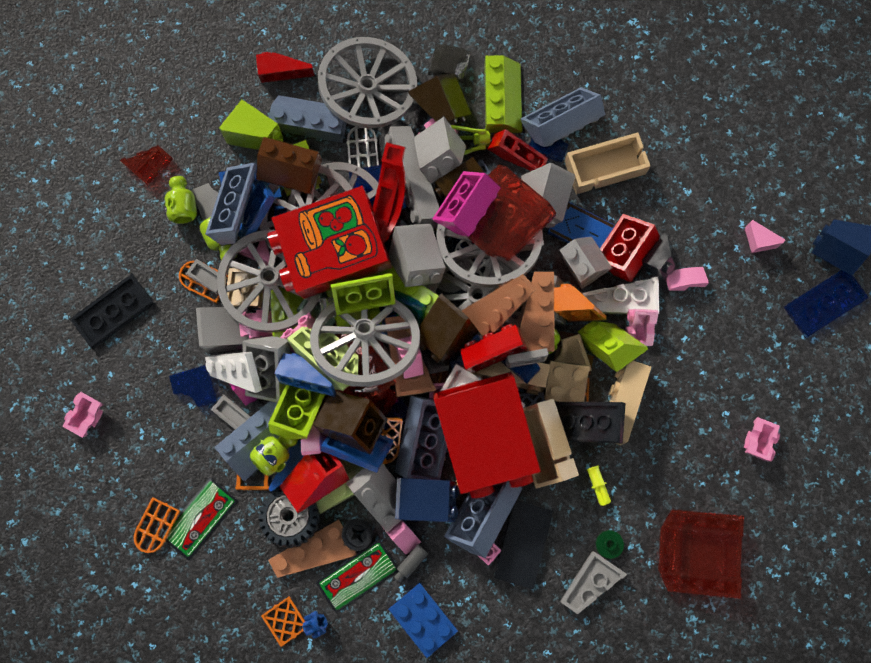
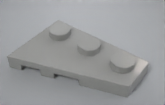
(590, 582)

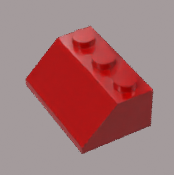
(629, 245)
(492, 348)

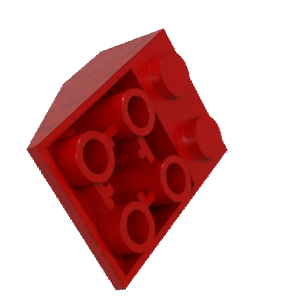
(313, 479)

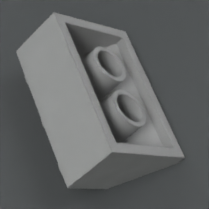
(267, 355)
(377, 494)

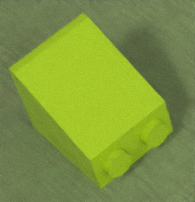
(248, 126)

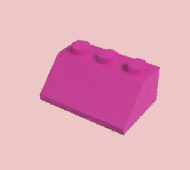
(467, 203)

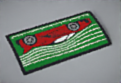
(200, 518)
(357, 576)

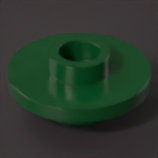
(609, 544)

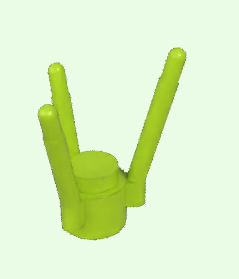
(481, 138)

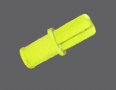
(599, 485)

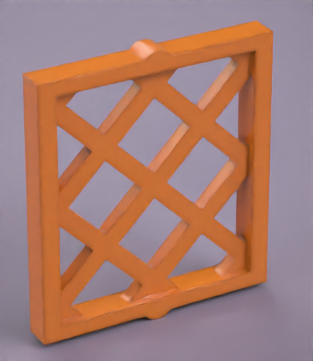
(272, 628)

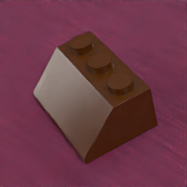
(287, 165)

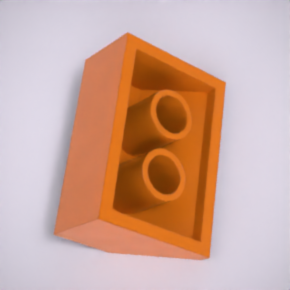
(574, 305)

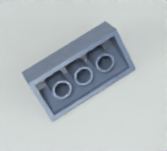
(564, 116)
(307, 118)
(231, 203)
(422, 442)
(239, 444)
(482, 519)

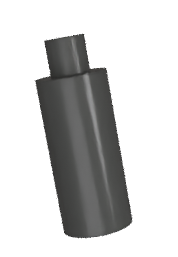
(411, 562)

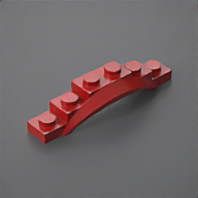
(390, 189)

